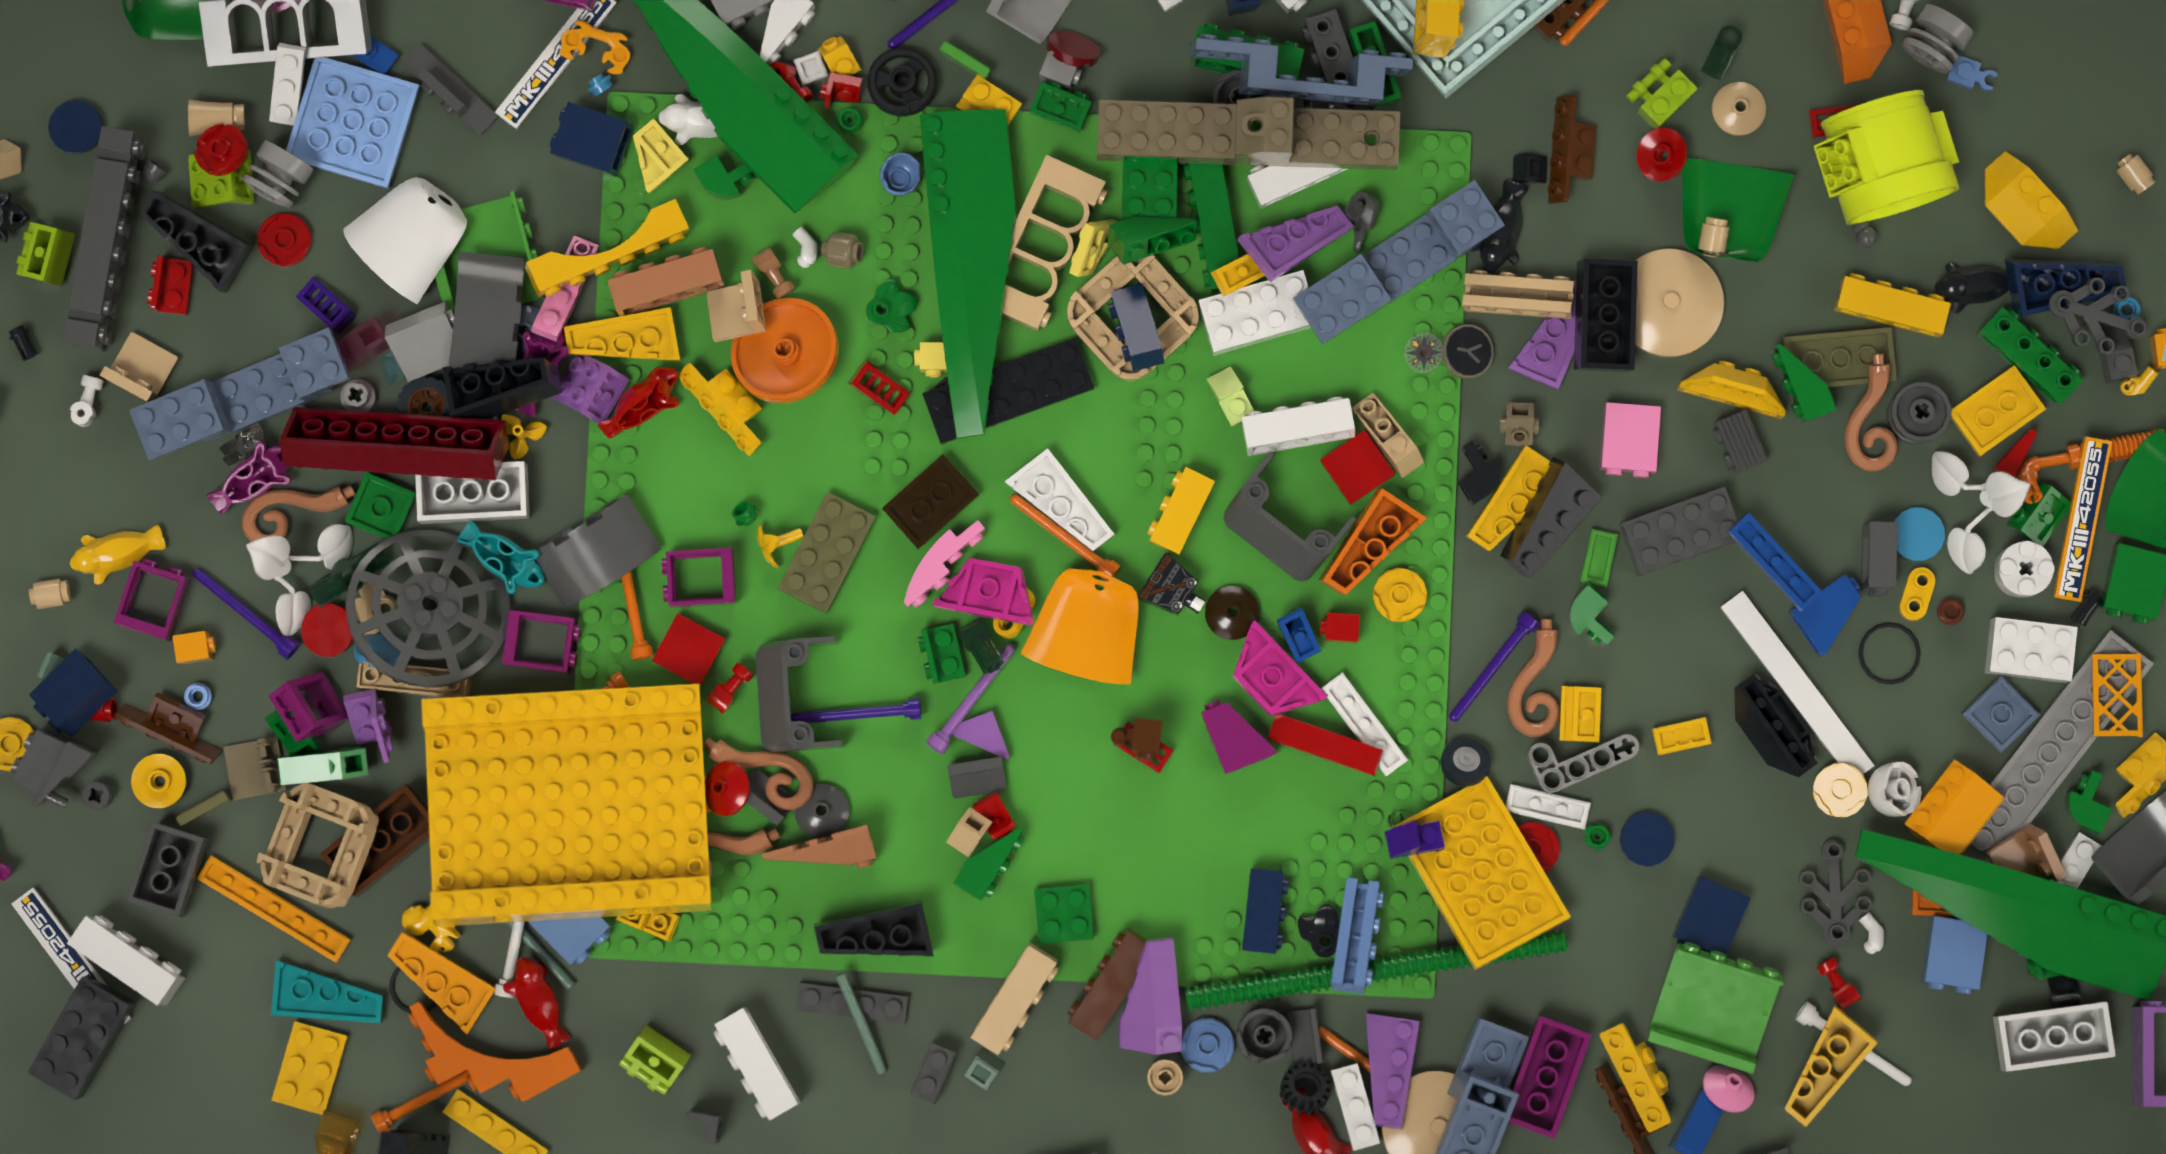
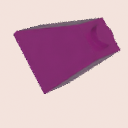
(1233, 738)

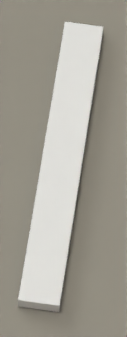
(1795, 683)

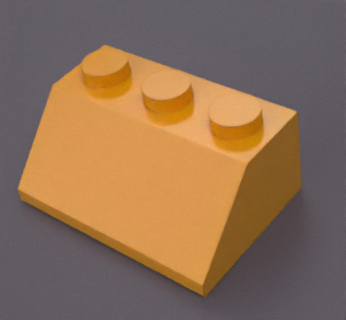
(1954, 810)

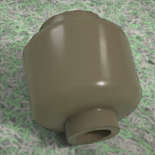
(842, 250)

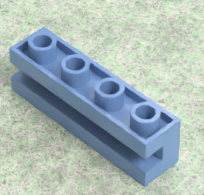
(1355, 936)

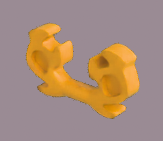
(572, 40)

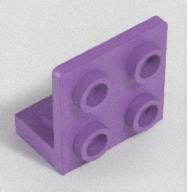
(591, 388)
(368, 720)

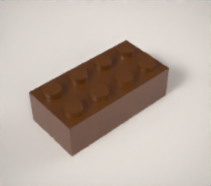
(399, 833)

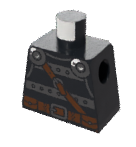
(1171, 588)

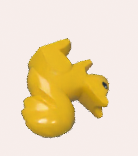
(418, 921)

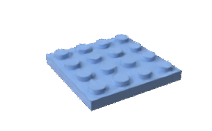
(352, 121)

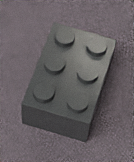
(167, 869)

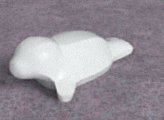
(686, 120)

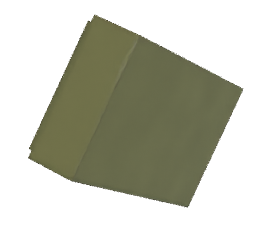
(204, 808)

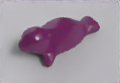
(542, 347)
(251, 478)

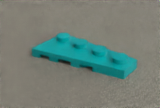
(320, 997)

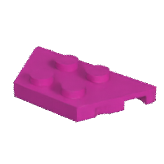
(989, 592)
(1272, 675)

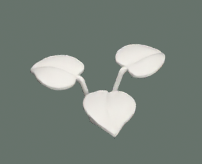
(1999, 493)
(272, 560)

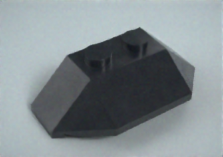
(1774, 726)

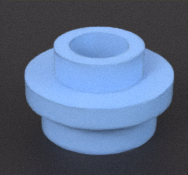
(189, 696)

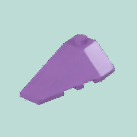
(1153, 1008)

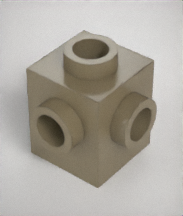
(1519, 424)

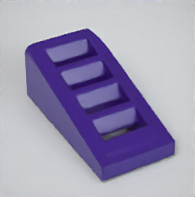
(339, 316)

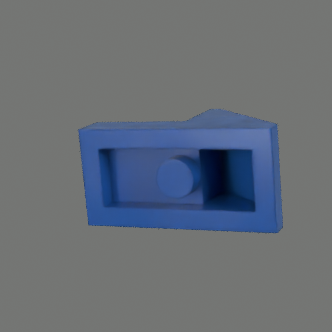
(1298, 635)

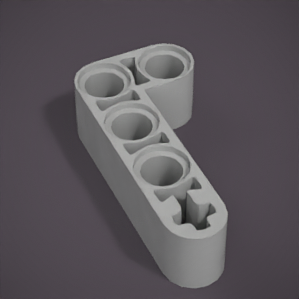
(1586, 759)

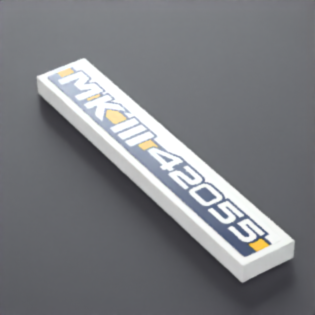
(548, 68)
(54, 938)

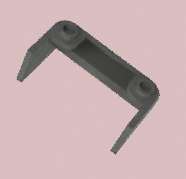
(1271, 537)
(776, 728)

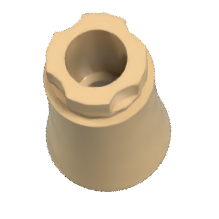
(205, 115)

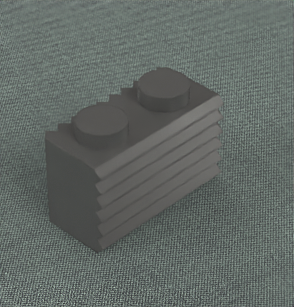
(1739, 441)
(933, 1073)

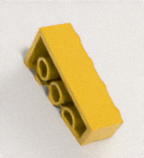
(1833, 1059)

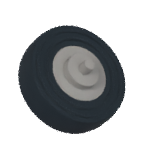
(1465, 762)

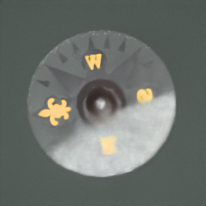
(1423, 352)

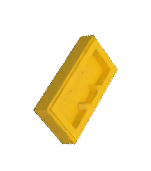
(1681, 736)

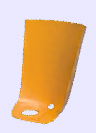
(1086, 628)

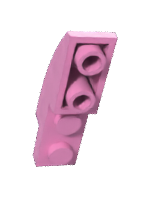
(558, 308)
(932, 570)

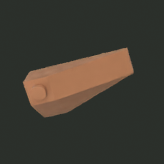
(842, 848)

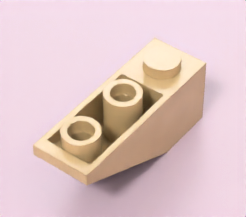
(1388, 435)

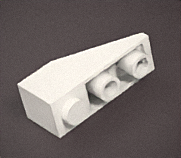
(781, 28)

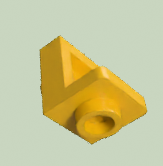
(839, 56)

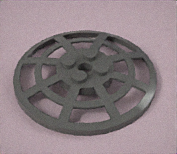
(422, 621)

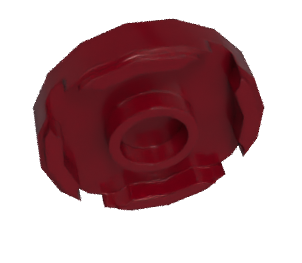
(1073, 49)

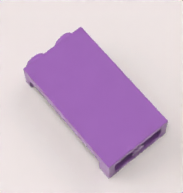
(2143, 1055)

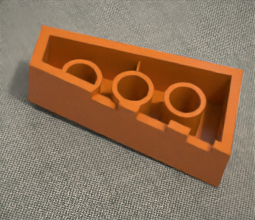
(1371, 539)

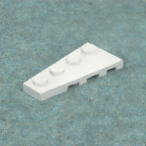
(1057, 496)

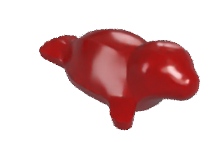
(642, 401)
(537, 1000)
(1315, 1133)

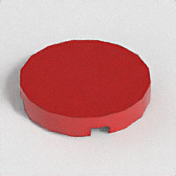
(221, 150)
(284, 239)
(326, 630)
(1542, 843)

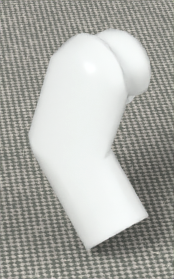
(809, 248)
(1876, 933)

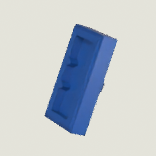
(379, 58)

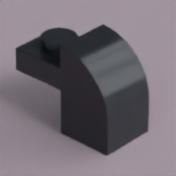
(1484, 478)

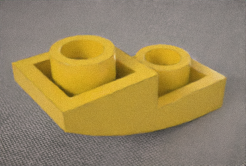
(656, 924)

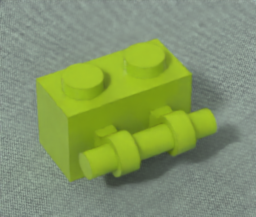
(1667, 99)
(45, 253)
(654, 1060)

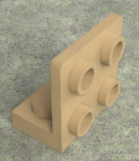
(736, 309)
(141, 368)

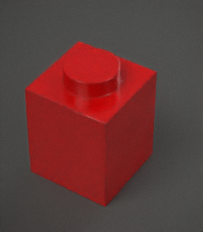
(1340, 628)

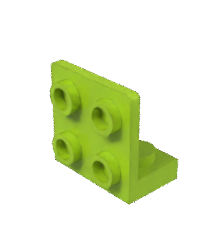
(215, 190)

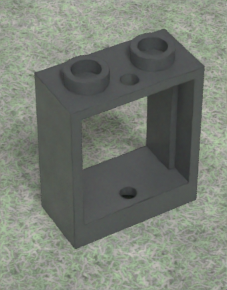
(1879, 558)

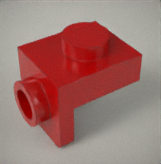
(995, 811)

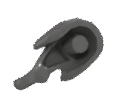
(1363, 211)

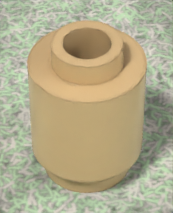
(2135, 173)
(1714, 236)
(50, 593)

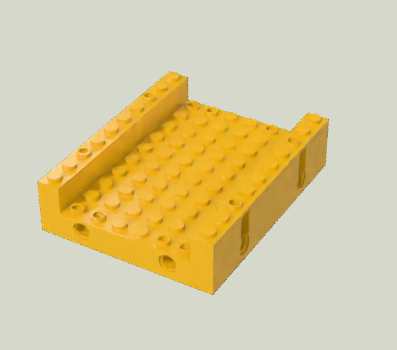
(566, 805)

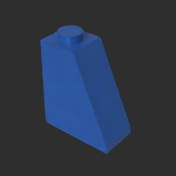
(1827, 613)
(1696, 1126)

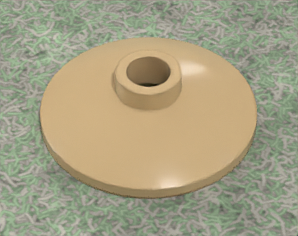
(1734, 121)

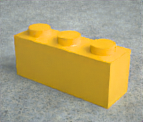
(1180, 511)

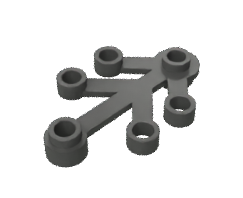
(2093, 315)
(1835, 897)

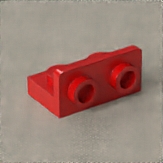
(170, 286)

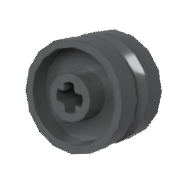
(1934, 409)

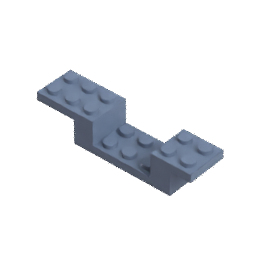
(1259, 67)
(1399, 263)
(244, 398)
(1483, 1090)

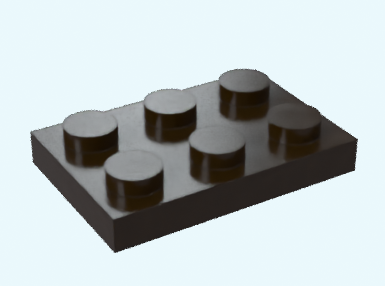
(930, 501)

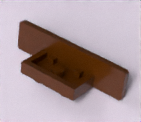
(1571, 150)
(171, 724)
(1623, 1106)

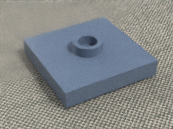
(2000, 714)

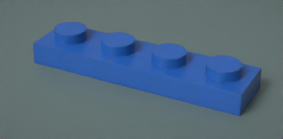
(1774, 561)

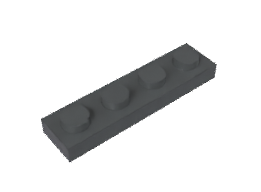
(831, 1001)

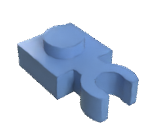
(1967, 73)

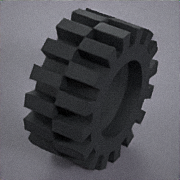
(1311, 1075)

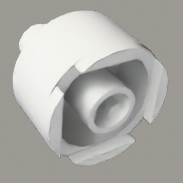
(2039, 569)

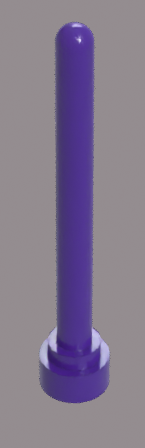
(919, 23)
(1524, 626)
(286, 645)
(909, 708)

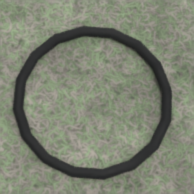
(1894, 626)

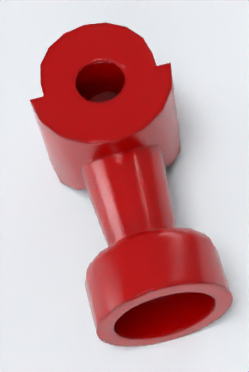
(787, 73)
(723, 694)
(1842, 993)

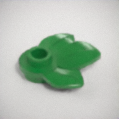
(895, 305)

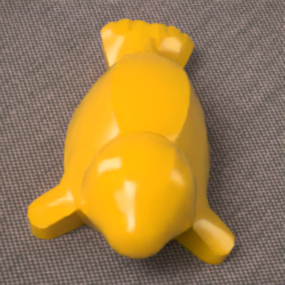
(115, 551)

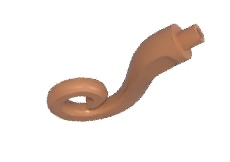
(1877, 386)
(323, 502)
(1544, 650)
(723, 752)
(748, 845)

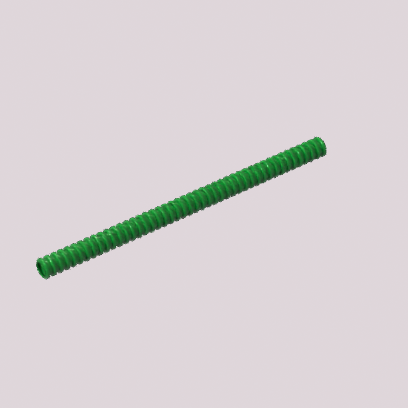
(1381, 969)

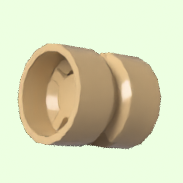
(1165, 1077)

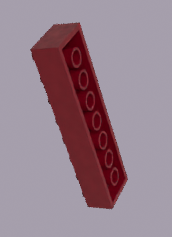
(394, 443)

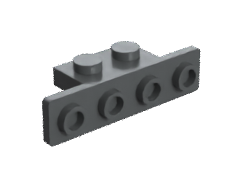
(454, 94)

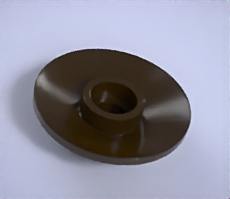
(1220, 622)

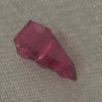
(362, 344)

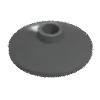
(832, 821)

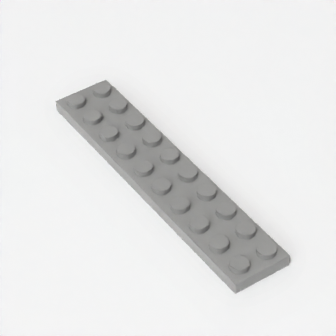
(2053, 747)

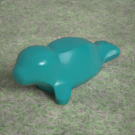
(504, 558)

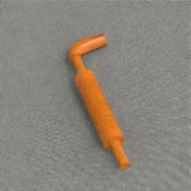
(2121, 448)

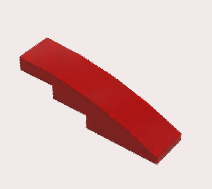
(1325, 744)

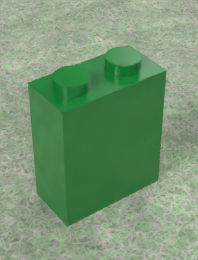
(2134, 584)

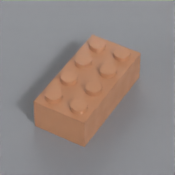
(665, 282)

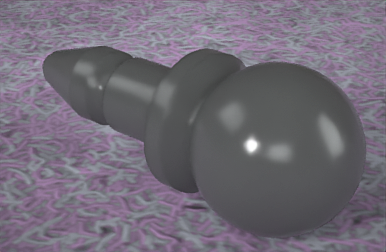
(1865, 236)

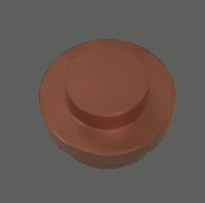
(1950, 611)

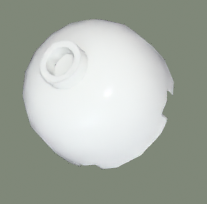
(1894, 789)

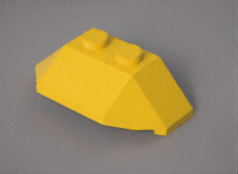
(2026, 205)
(1735, 388)

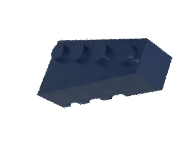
(2036, 280)

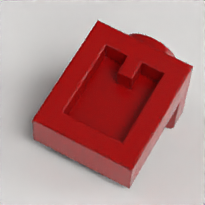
(841, 88)

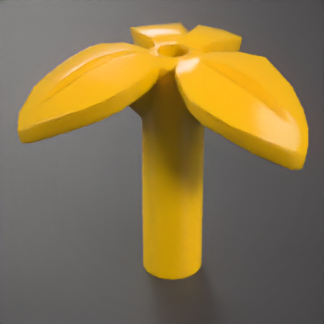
(533, 431)
(771, 542)

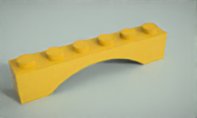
(557, 270)

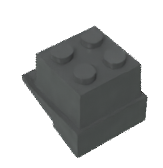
(49, 764)

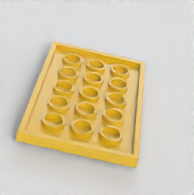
(1486, 876)

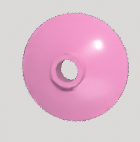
(1728, 1088)

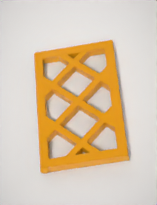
(2099, 709)

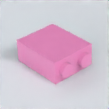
(1629, 439)

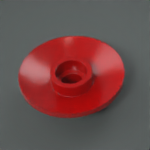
(1651, 153)
(734, 788)

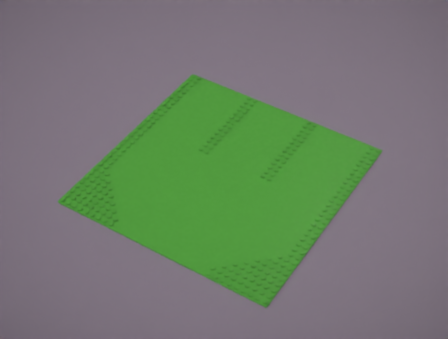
(1154, 847)

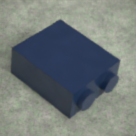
(591, 138)
(72, 693)
(1711, 916)

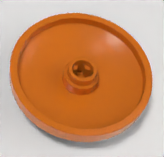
(790, 356)

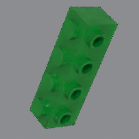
(2031, 357)

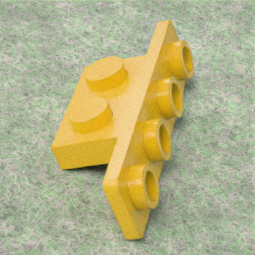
(726, 403)
(2143, 771)
(1639, 1075)

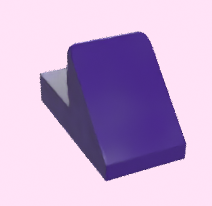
(1414, 839)

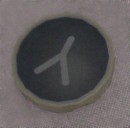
(1467, 351)

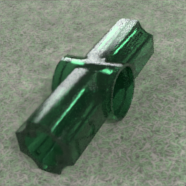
(339, 579)

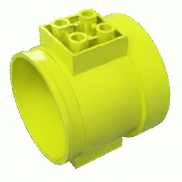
(1887, 157)

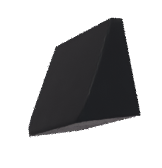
(1529, 168)
(2063, 991)

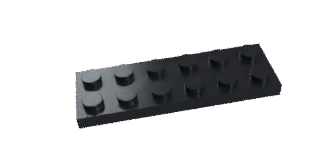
(1019, 387)

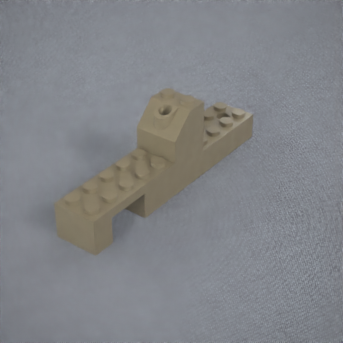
(1224, 136)

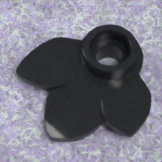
(1323, 926)

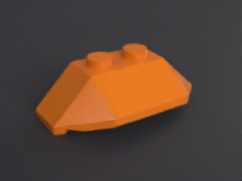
(1857, 36)

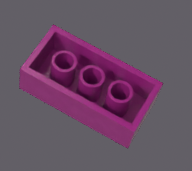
(1547, 1075)

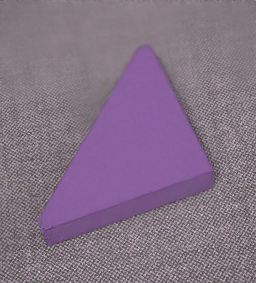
(983, 733)

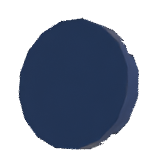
(75, 127)
(1647, 839)

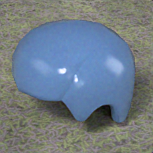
(900, 174)

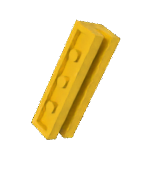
(1892, 306)

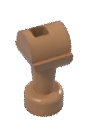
(768, 264)

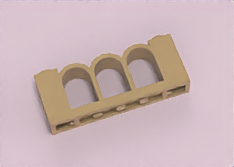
(1070, 183)

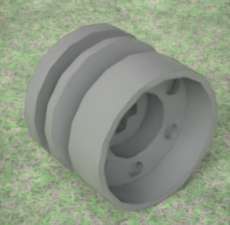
(1938, 36)
(277, 174)

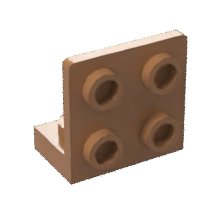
(2029, 853)

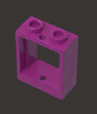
(151, 567)
(728, 577)
(513, 636)
(304, 723)

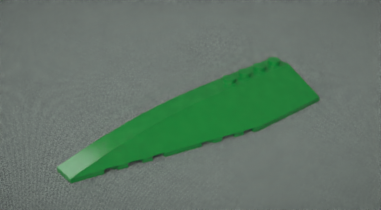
(749, 103)
(971, 245)
(2038, 918)

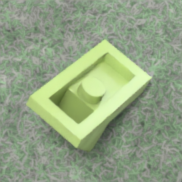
(1230, 395)

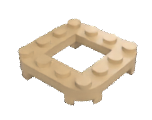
(1097, 293)
(289, 831)

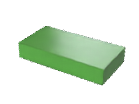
(964, 60)
(1599, 558)

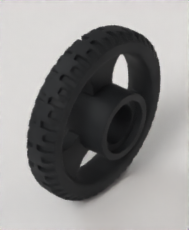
(916, 63)

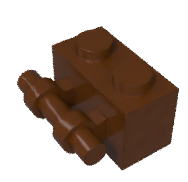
(1144, 738)

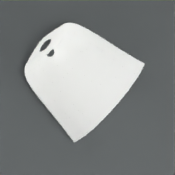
(408, 236)

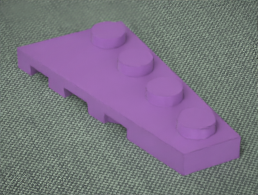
(1294, 241)
(1548, 351)
(1391, 1059)

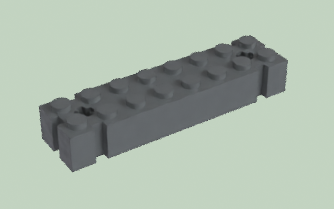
(103, 239)

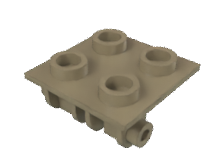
(253, 768)

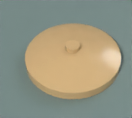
(1676, 303)
(1425, 1115)

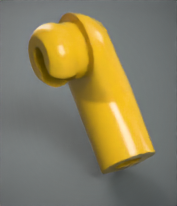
(2139, 384)

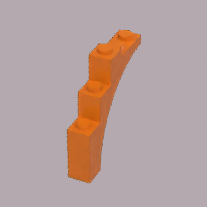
(452, 1058)

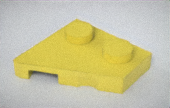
(657, 155)
(1090, 247)

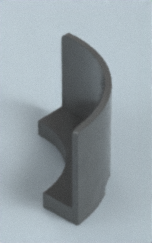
(486, 309)
(596, 552)
(2137, 853)

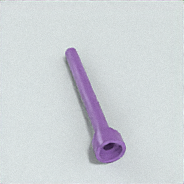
(940, 740)

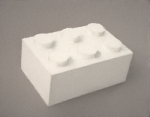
(2031, 650)

